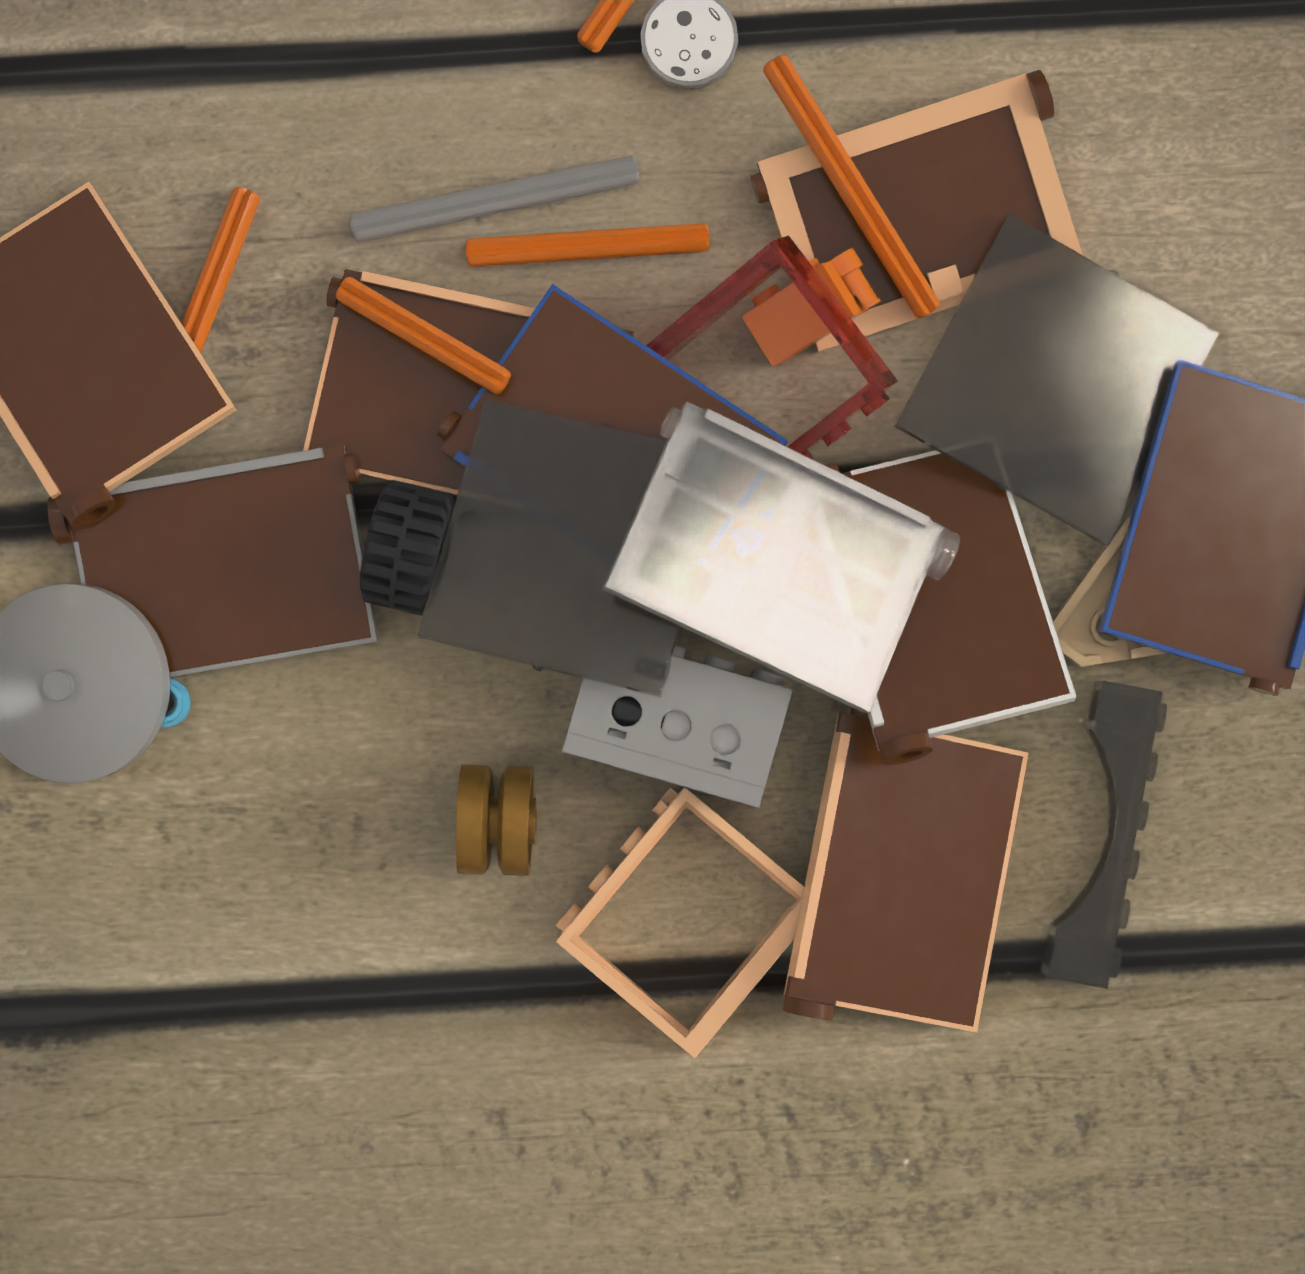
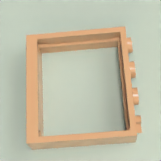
(744, 978)

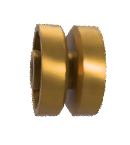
(499, 820)

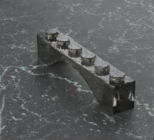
(1085, 935)

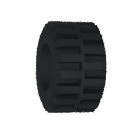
(404, 546)

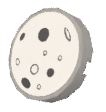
(689, 42)

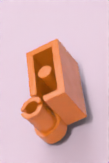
(788, 324)

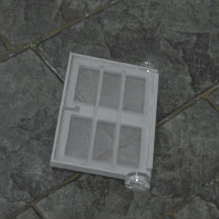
(777, 556)

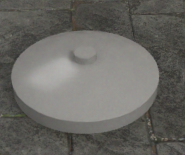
(78, 683)

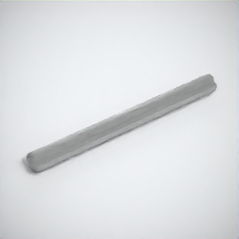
(494, 198)

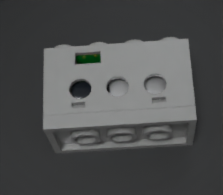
(702, 733)

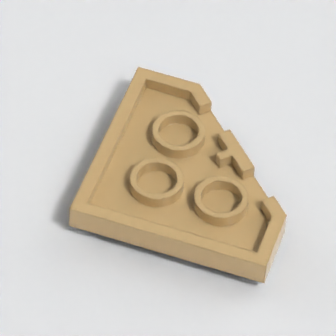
(1082, 613)

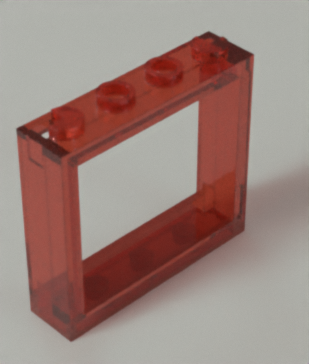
(786, 255)

